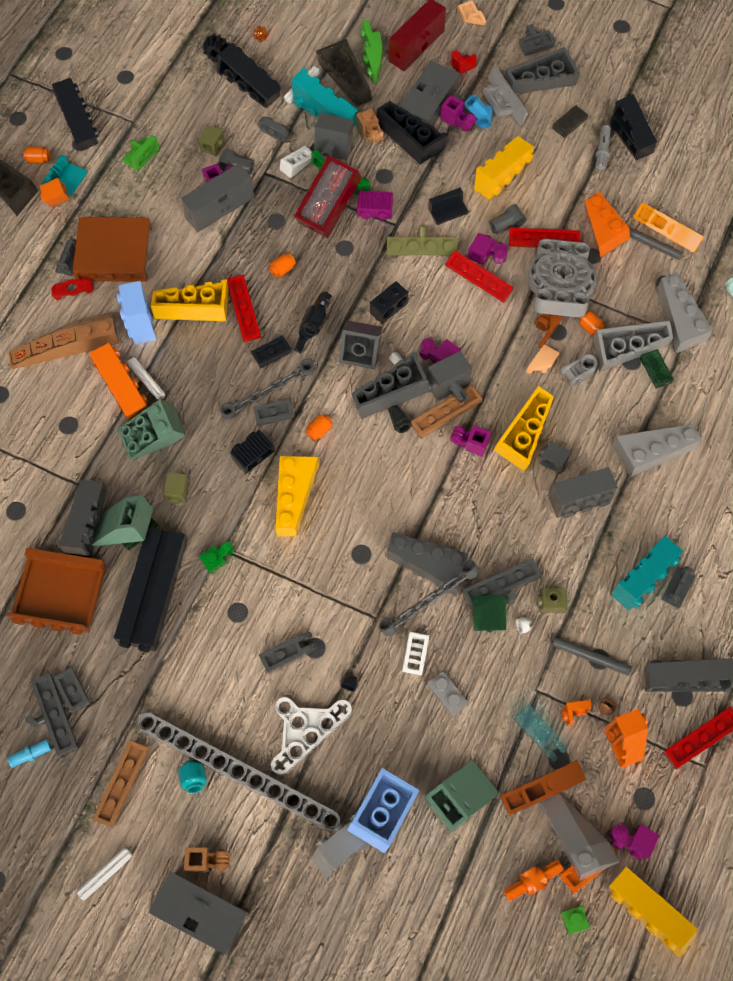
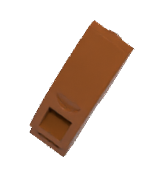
(543, 787)

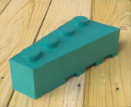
(317, 99)
(646, 573)

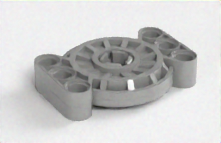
(562, 278)

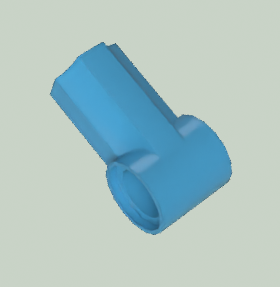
(481, 111)

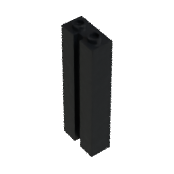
(150, 590)

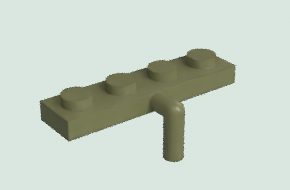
(421, 245)

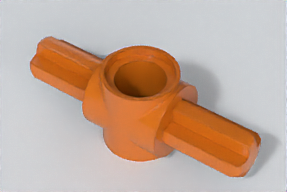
(533, 880)

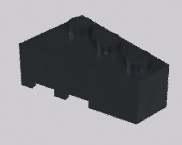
(633, 127)

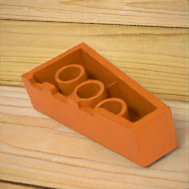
(118, 381)

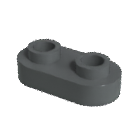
(273, 129)

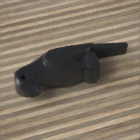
(312, 320)

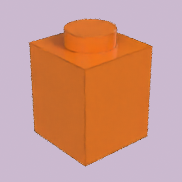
(54, 192)

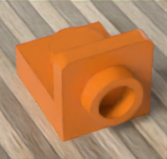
(580, 708)

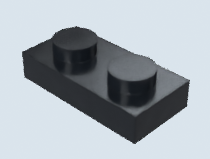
(271, 351)

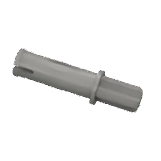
(602, 153)

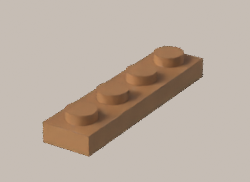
(445, 412)
(121, 784)

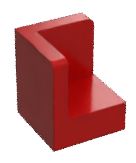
(462, 63)

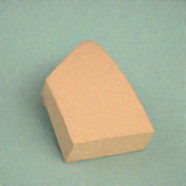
(470, 13)
(543, 360)

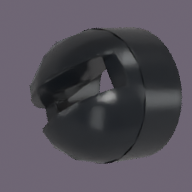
(349, 683)

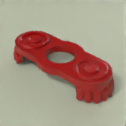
(83, 285)

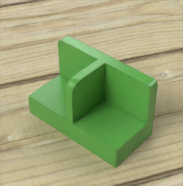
(141, 152)

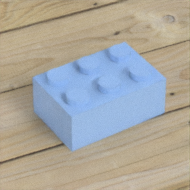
(136, 312)
(383, 810)

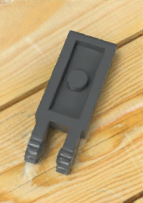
(286, 653)

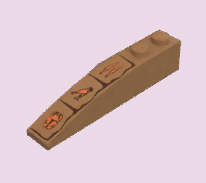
(71, 339)

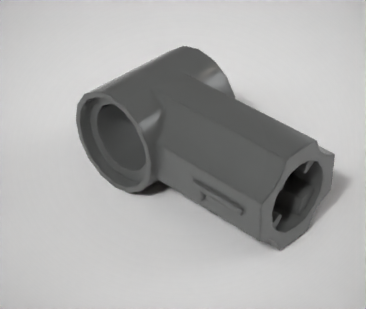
(230, 157)
(510, 218)

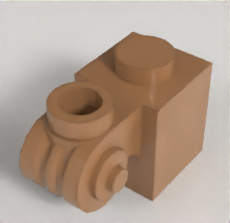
(368, 126)
(202, 860)

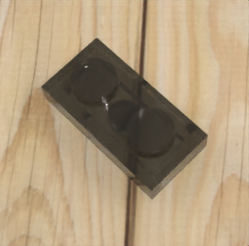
(570, 121)

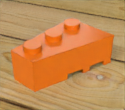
(606, 224)
(628, 737)

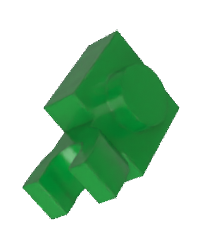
(214, 558)

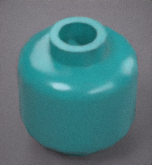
(192, 776)

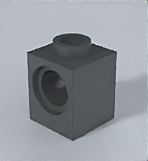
(554, 457)

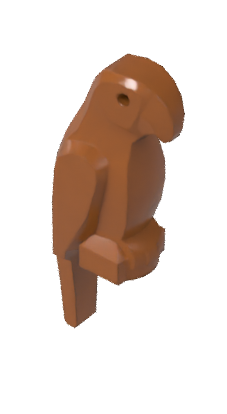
(547, 323)

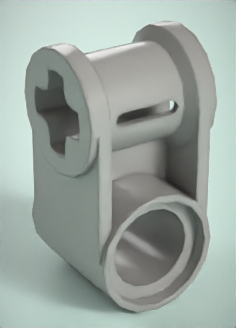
(577, 372)

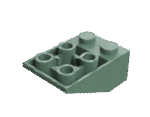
(151, 430)
(124, 522)
(461, 796)

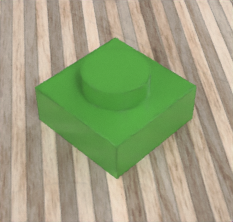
(575, 920)

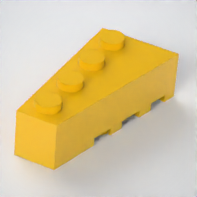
(503, 167)
(192, 303)
(523, 433)
(294, 487)
(653, 911)

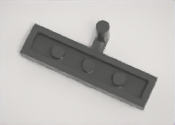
(504, 583)
(53, 715)

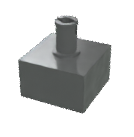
(334, 136)
(360, 344)
(450, 377)

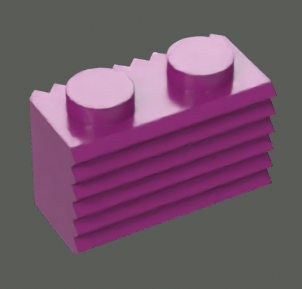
(375, 205)

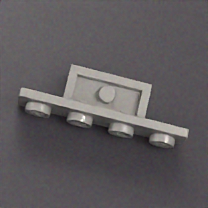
(503, 98)

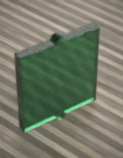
(489, 613)

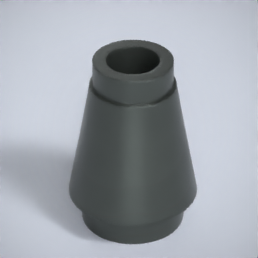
(399, 420)

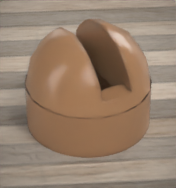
(605, 709)

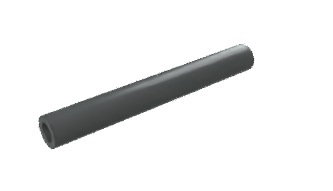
(658, 245)
(592, 656)

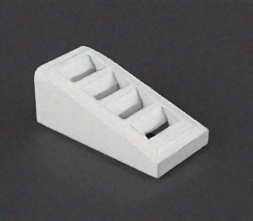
(291, 169)
(425, 638)

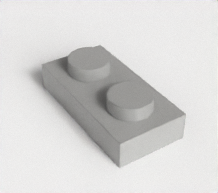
(447, 693)

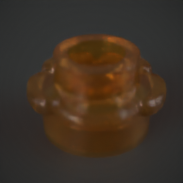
(260, 33)

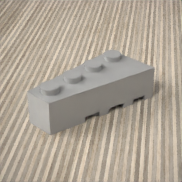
(686, 319)
(629, 342)
(651, 448)
(337, 849)

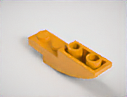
(668, 227)

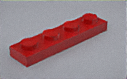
(530, 237)
(479, 276)
(243, 308)
(700, 739)

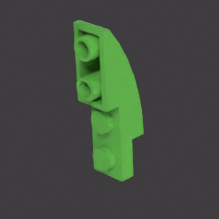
(372, 51)

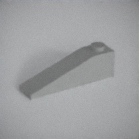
(580, 840)

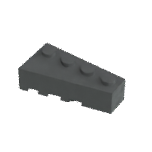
(543, 73)
(83, 519)

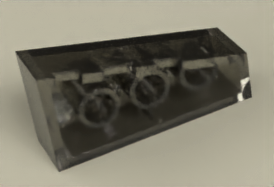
(15, 188)

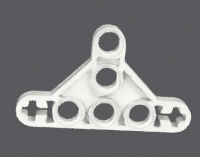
(297, 736)

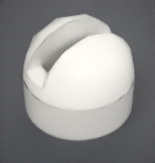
(523, 625)

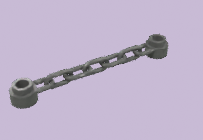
(230, 407)
(389, 626)

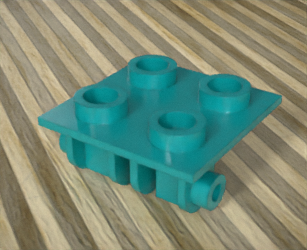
(68, 173)

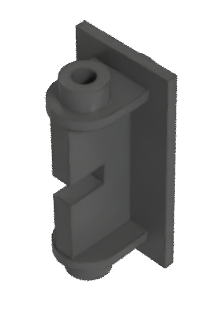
(66, 261)
(678, 586)

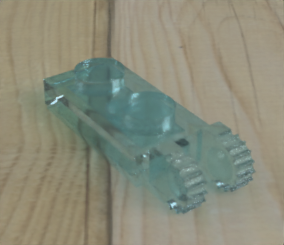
(539, 731)

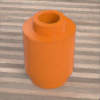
(37, 155)
(282, 265)
(591, 323)
(318, 427)

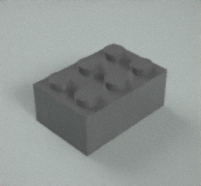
(583, 493)

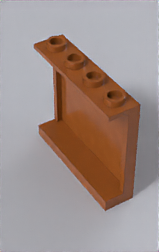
(112, 249)
(58, 591)

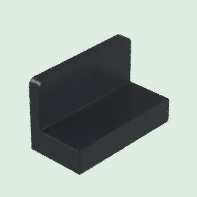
(447, 206)

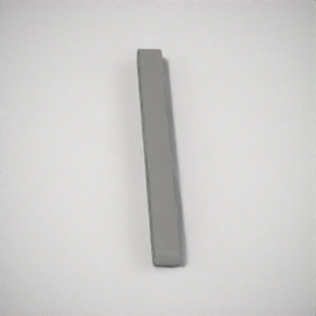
(228, 768)

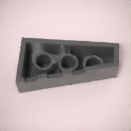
(392, 387)
(427, 559)
(689, 676)

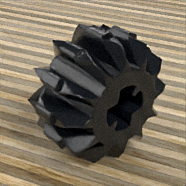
(214, 46)

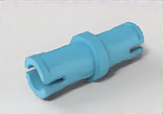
(29, 753)

